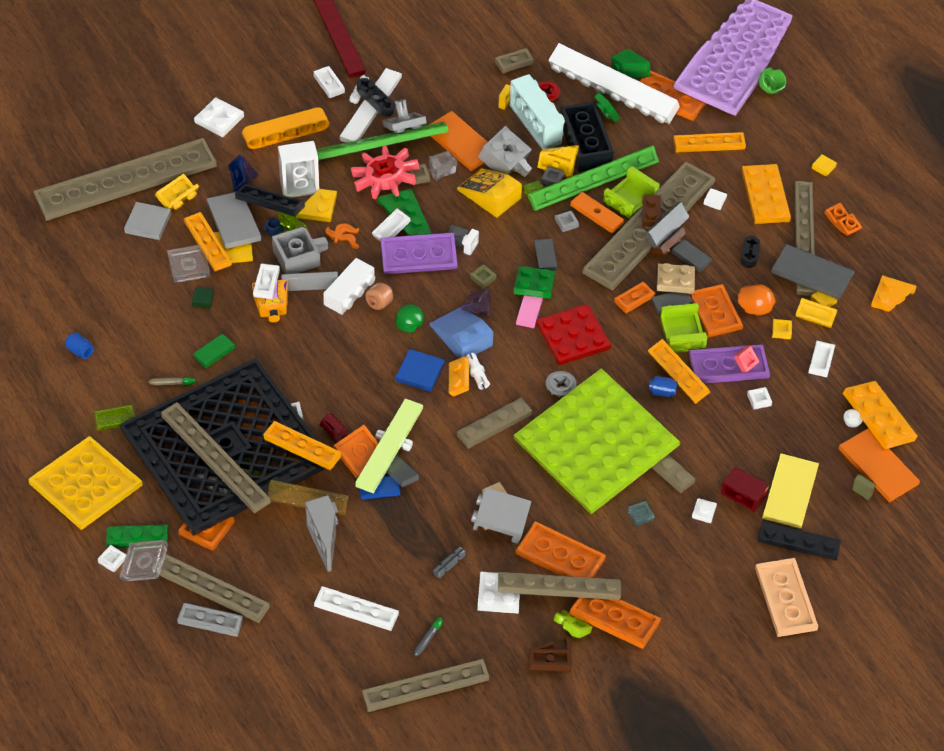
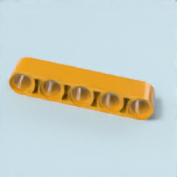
(285, 128)

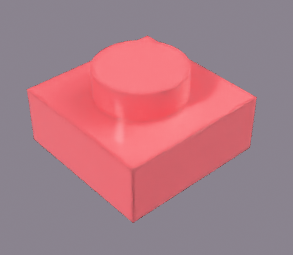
(746, 359)

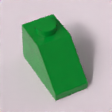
(631, 64)

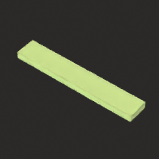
(389, 446)

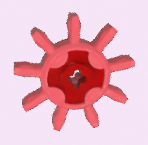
(385, 172)

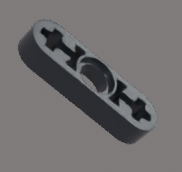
(377, 104)

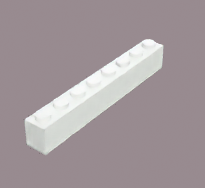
(614, 84)

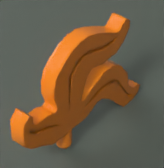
(340, 229)

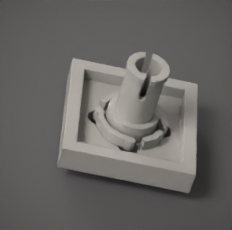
(404, 119)

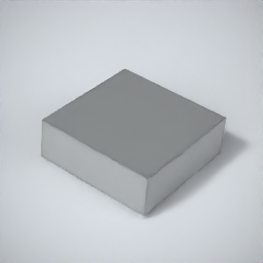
(567, 221)

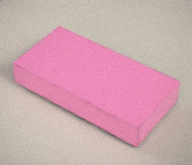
(529, 311)

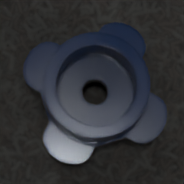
(273, 227)

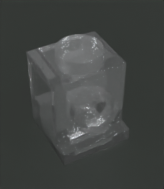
(442, 165)

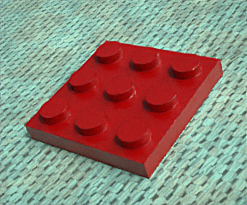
(573, 334)

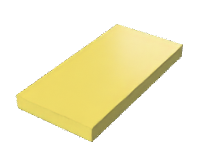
(790, 491)

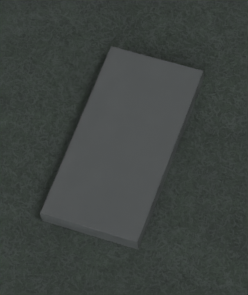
(812, 272)

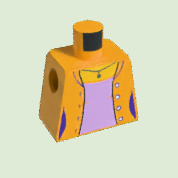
(277, 305)

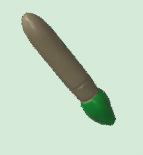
(172, 381)

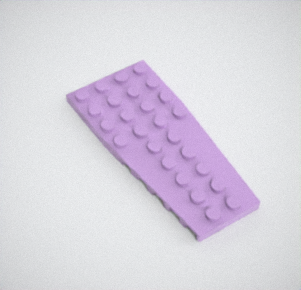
(731, 62)

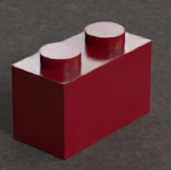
(744, 489)

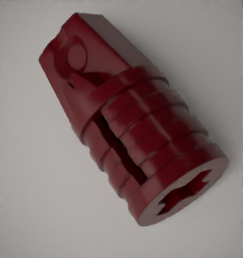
(334, 427)

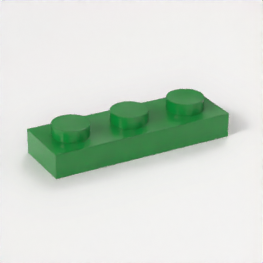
(124, 535)

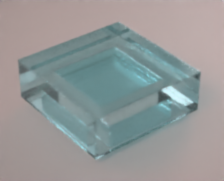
(640, 513)

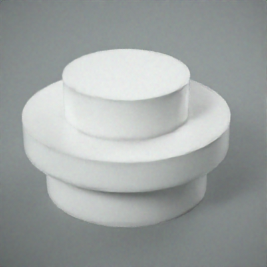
(852, 418)

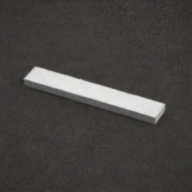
(366, 113)

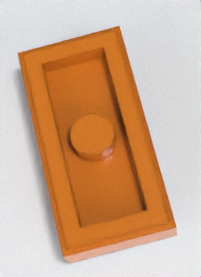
(634, 297)

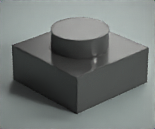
(552, 176)
(459, 234)

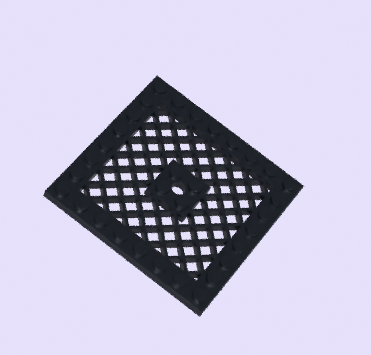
(249, 377)

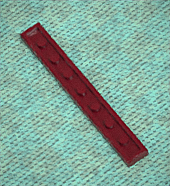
(340, 38)

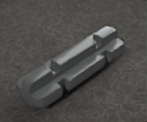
(448, 562)

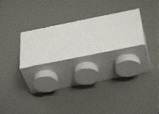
(349, 286)

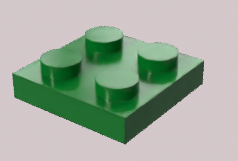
(534, 282)

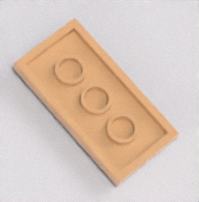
(786, 597)

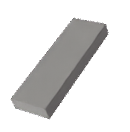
(310, 281)
(210, 619)

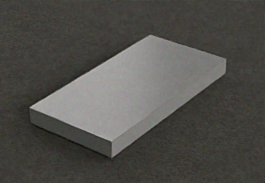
(233, 220)

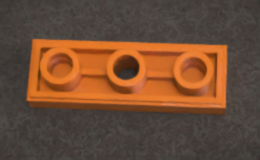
(597, 212)

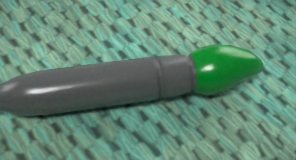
(428, 636)

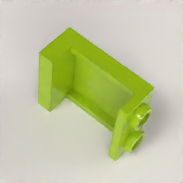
(628, 194)
(682, 327)

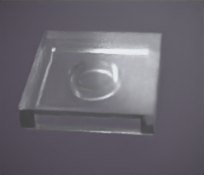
(188, 263)
(144, 560)

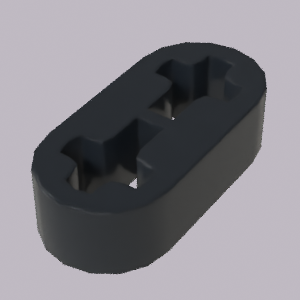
(753, 252)

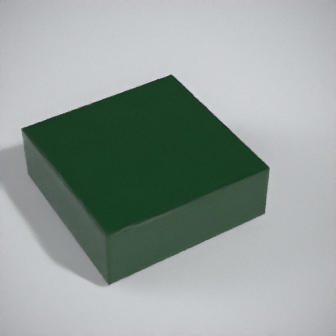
(203, 297)

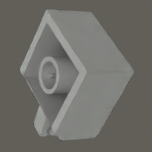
(506, 153)
(297, 250)

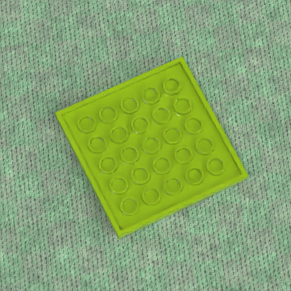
(596, 440)

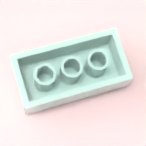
(536, 112)

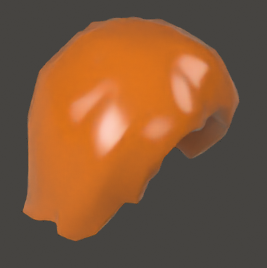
(756, 299)

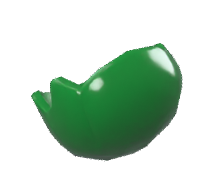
(409, 318)

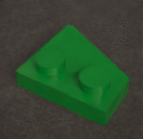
(606, 108)

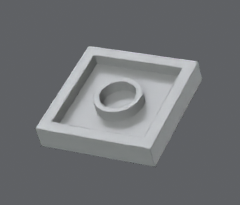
(147, 220)

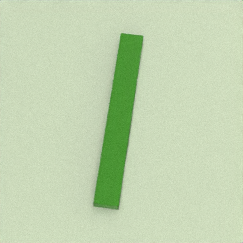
(381, 140)
(592, 178)

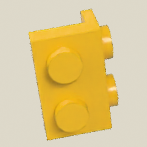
(176, 192)

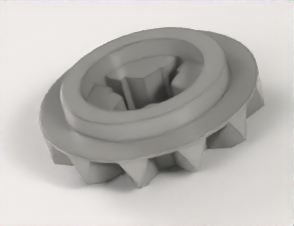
(558, 378)

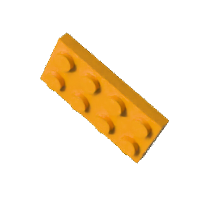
(765, 194)
(880, 414)

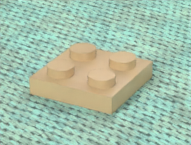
(676, 278)

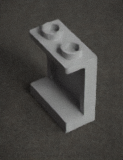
(501, 513)

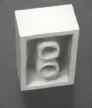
(298, 169)

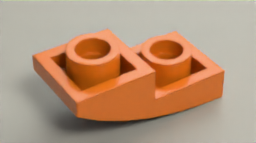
(842, 220)

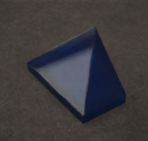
(241, 172)

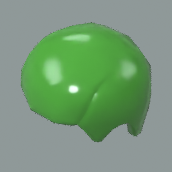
(772, 80)

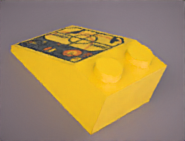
(492, 191)

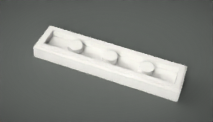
(356, 608)

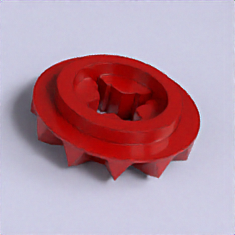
(552, 88)

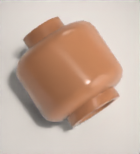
(379, 296)

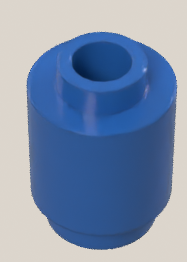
(79, 345)
(663, 386)

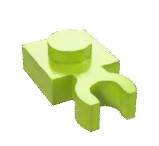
(574, 626)

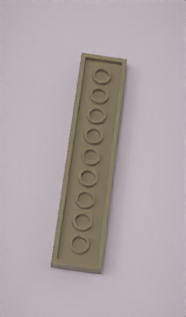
(124, 179)
(630, 242)

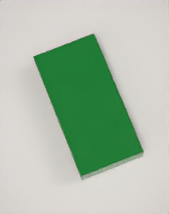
(214, 351)

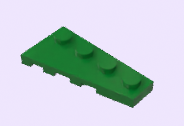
(408, 205)

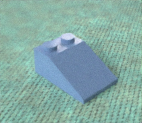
(463, 332)

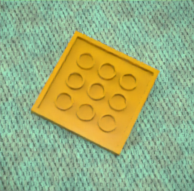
(85, 482)

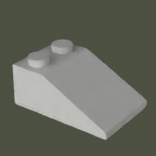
(322, 523)

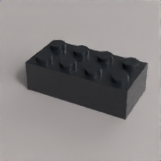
(585, 129)

